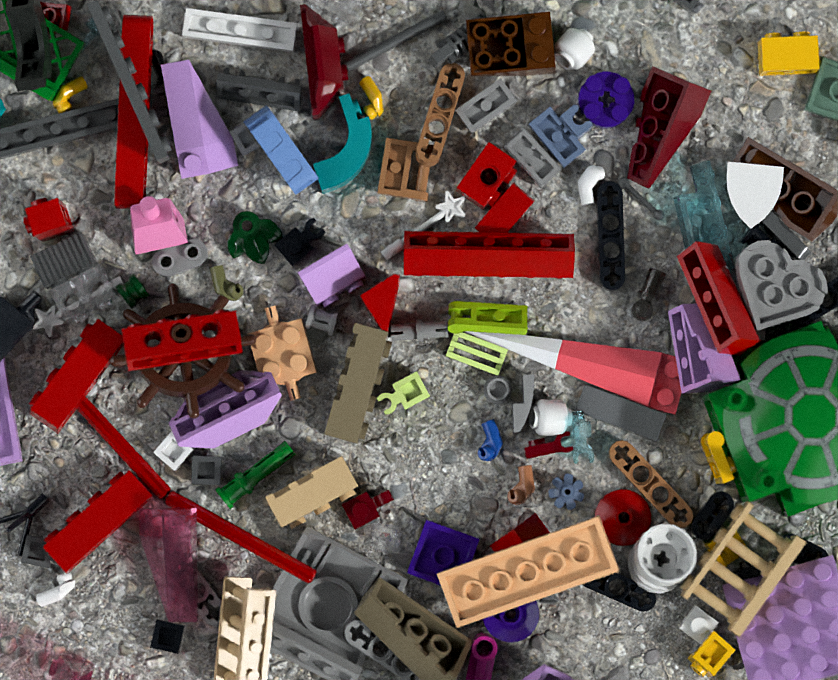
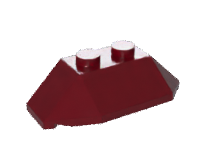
(322, 60)

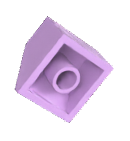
(332, 276)

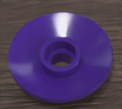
(516, 628)

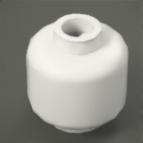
(574, 48)
(550, 417)

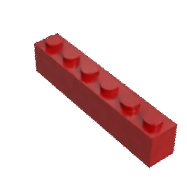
(489, 254)

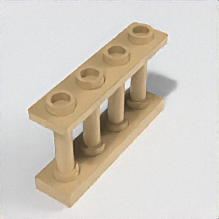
(771, 571)
(244, 630)

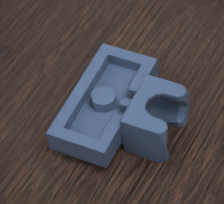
(560, 134)

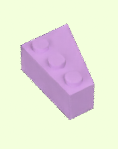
(696, 356)

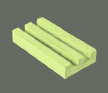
(454, 344)

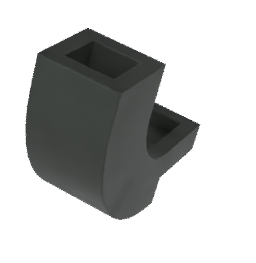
(32, 44)

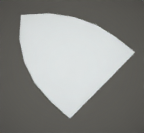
(753, 190)

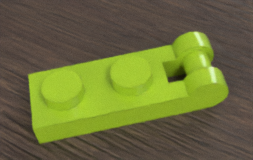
(487, 318)

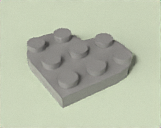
(777, 286)

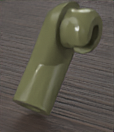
(223, 286)

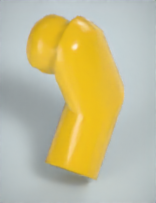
(374, 96)

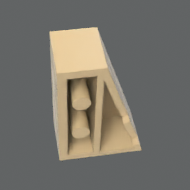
(312, 493)

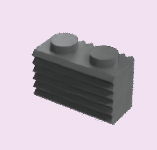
(64, 260)

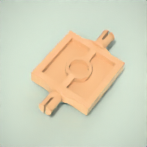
(284, 352)

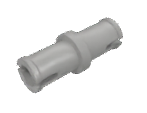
(419, 330)

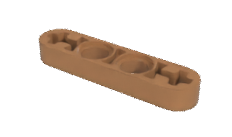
(440, 114)
(654, 480)

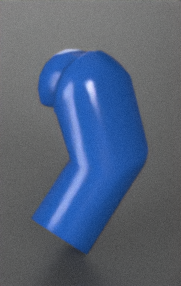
(492, 443)

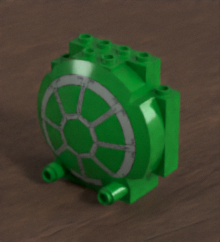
(783, 419)

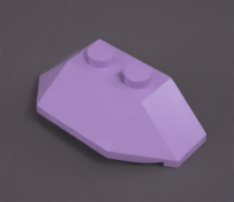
(226, 412)

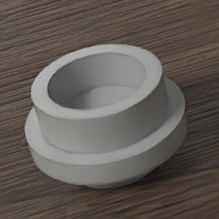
(497, 389)

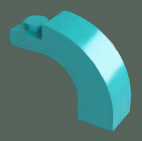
(348, 163)

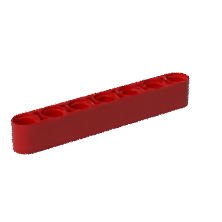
(131, 139)

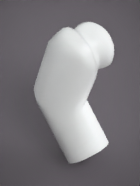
(587, 182)
(57, 593)

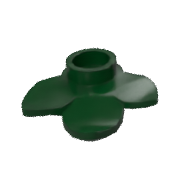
(255, 240)

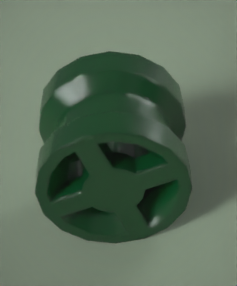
(132, 291)

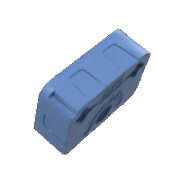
(281, 149)

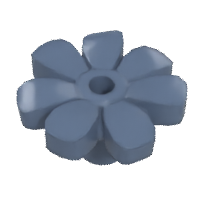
(559, 492)

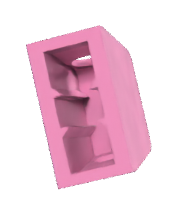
(156, 225)

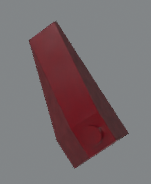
(667, 117)

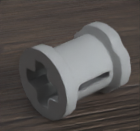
(313, 322)

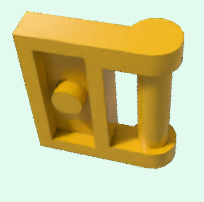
(720, 466)

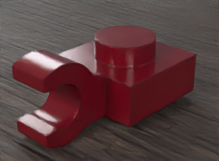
(540, 447)
(364, 509)

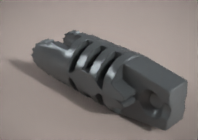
(452, 46)

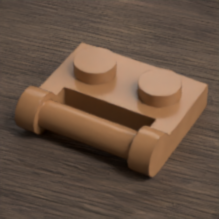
(396, 170)

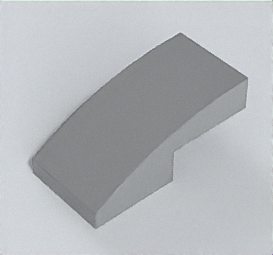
(521, 411)

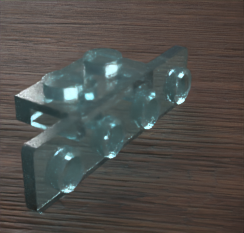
(701, 213)

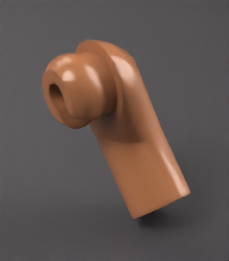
(524, 487)

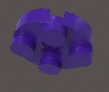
(595, 87)

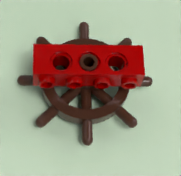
(182, 342)

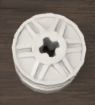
(676, 555)

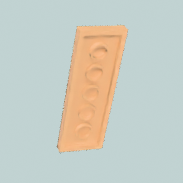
(528, 571)

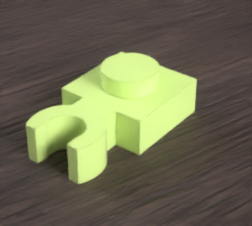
(407, 391)

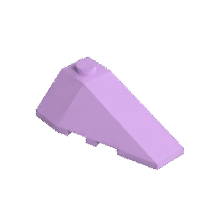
(198, 130)

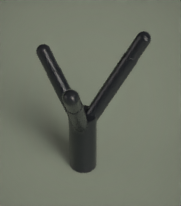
(27, 515)

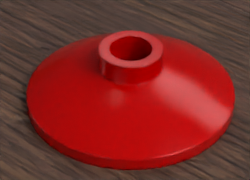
(624, 501)

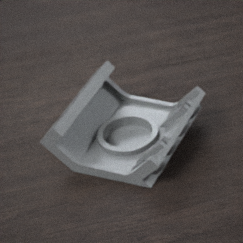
(313, 615)

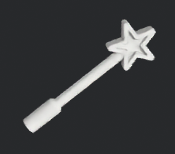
(447, 209)
(51, 317)

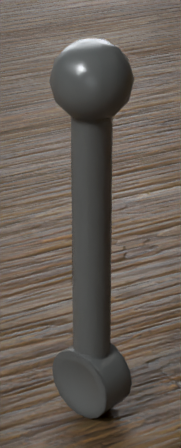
(624, 183)

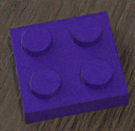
(440, 550)

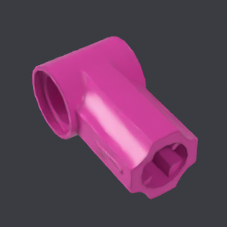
(481, 665)

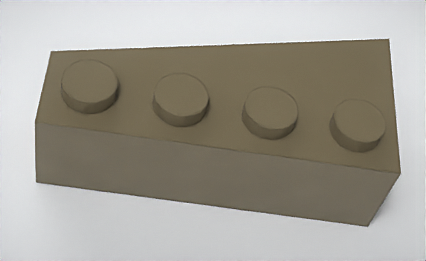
(357, 384)
(413, 633)

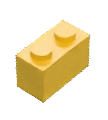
(788, 54)

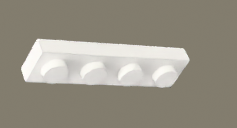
(239, 30)

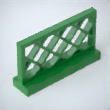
(9, 64)

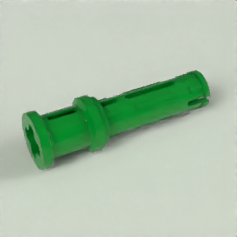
(244, 482)

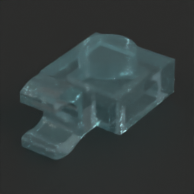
(581, 431)

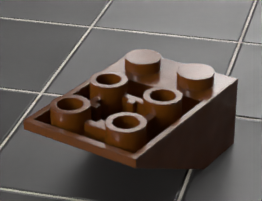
(511, 45)

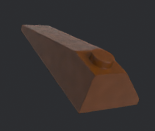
(804, 200)

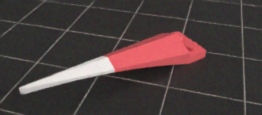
(630, 373)

